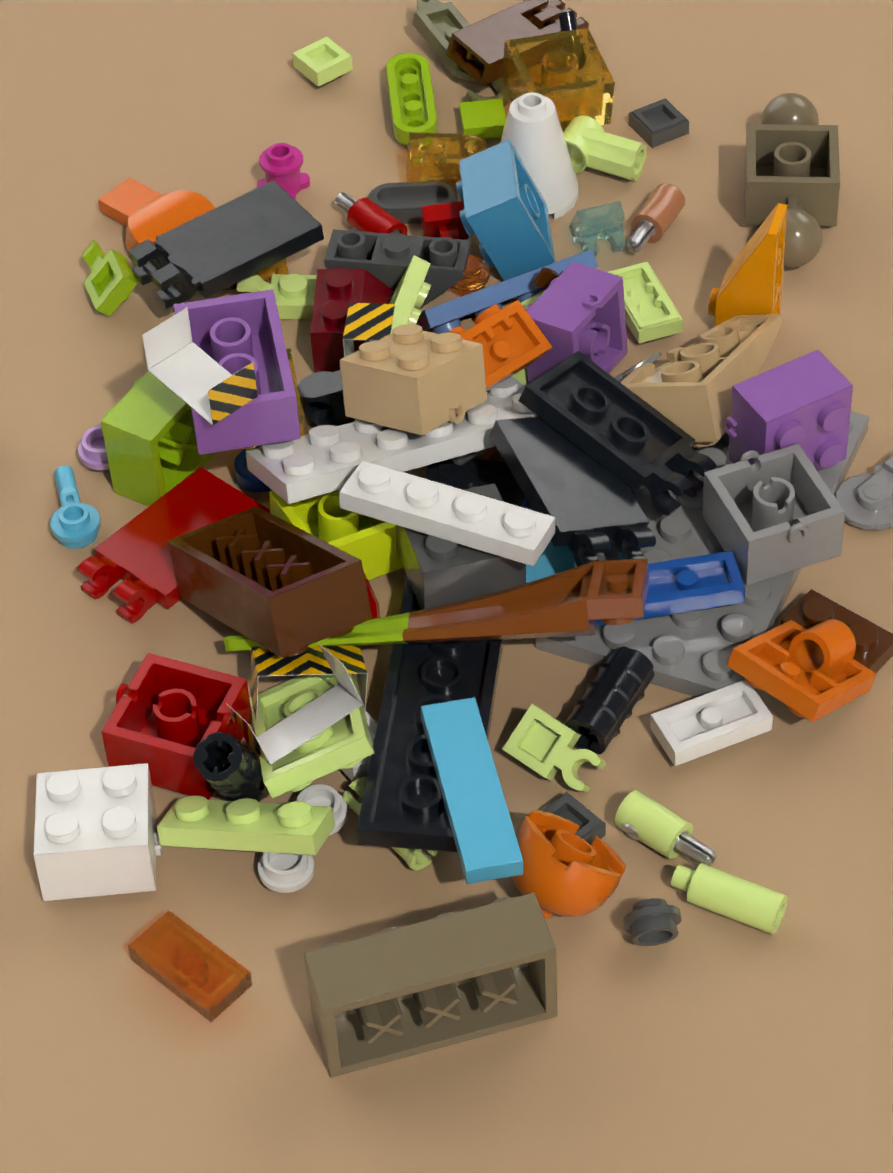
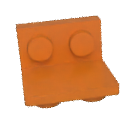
(508, 340)

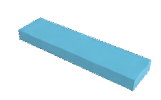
(471, 791)

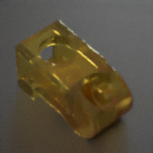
(438, 155)

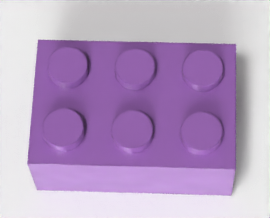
(234, 334)

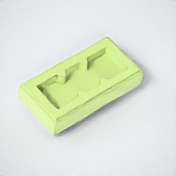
(647, 305)

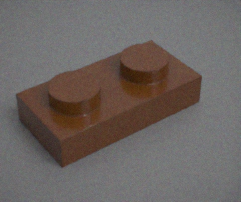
(873, 642)

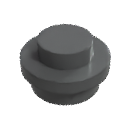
(652, 922)

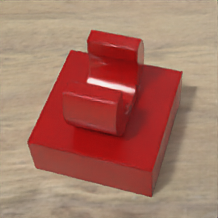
(443, 221)

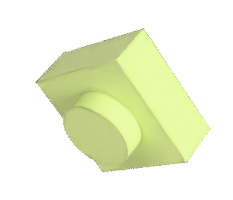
(322, 61)

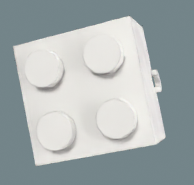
(95, 832)

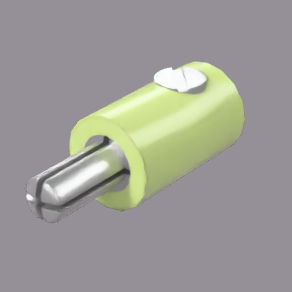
(660, 829)

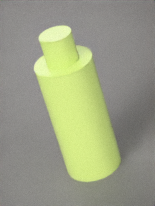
(732, 896)

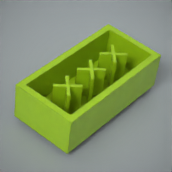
(150, 441)

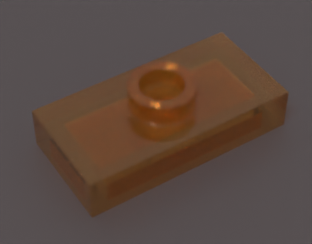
(190, 965)

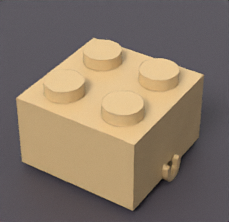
(414, 379)

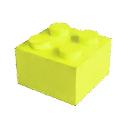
(354, 533)

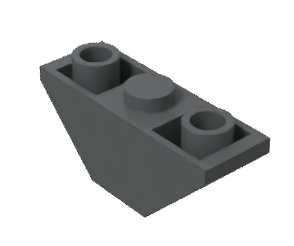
(390, 254)

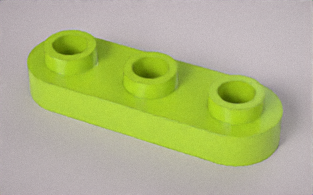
(411, 96)

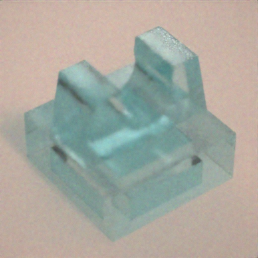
(599, 222)

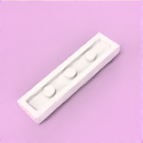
(447, 512)

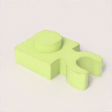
(548, 746)

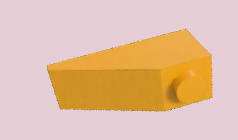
(756, 275)

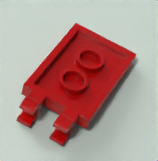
(140, 548)

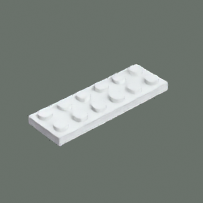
(331, 453)

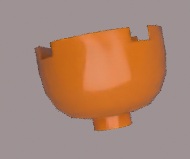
(564, 868)

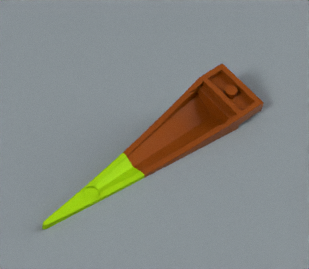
(542, 608)

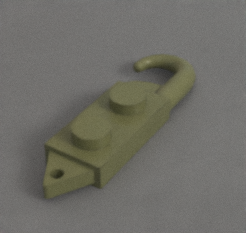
(436, 24)

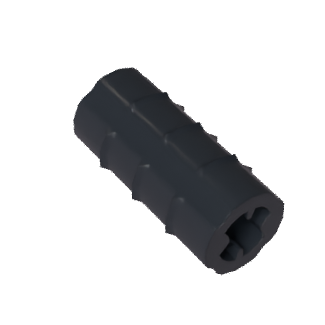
(610, 698)
(230, 767)

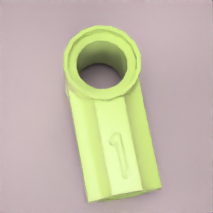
(602, 151)

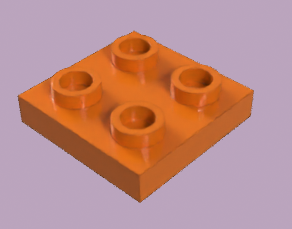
(800, 674)

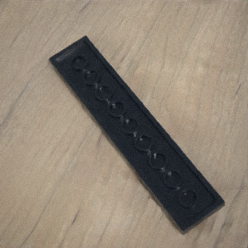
(402, 791)

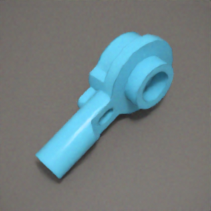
(75, 522)

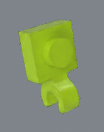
(109, 280)

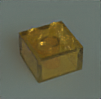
(564, 69)

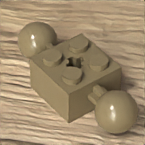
(795, 165)

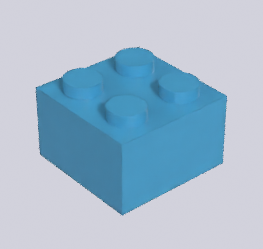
(505, 211)

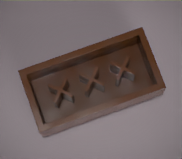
(270, 581)

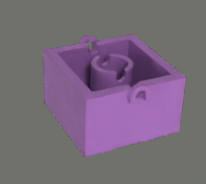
(582, 314)
(791, 405)

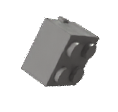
(773, 513)

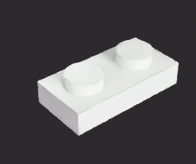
(711, 722)

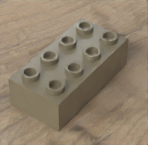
(432, 983)

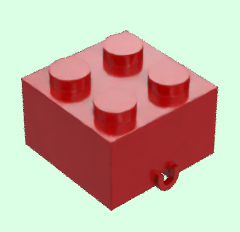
(166, 717)

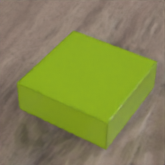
(483, 118)

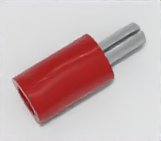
(368, 216)

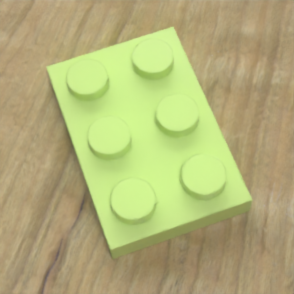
(335, 748)

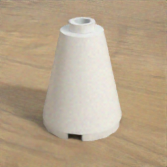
(541, 145)

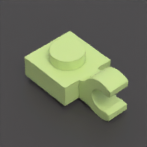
(292, 293)

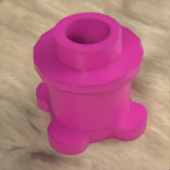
(283, 164)

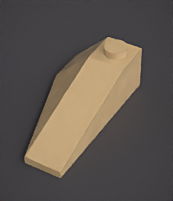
(699, 379)

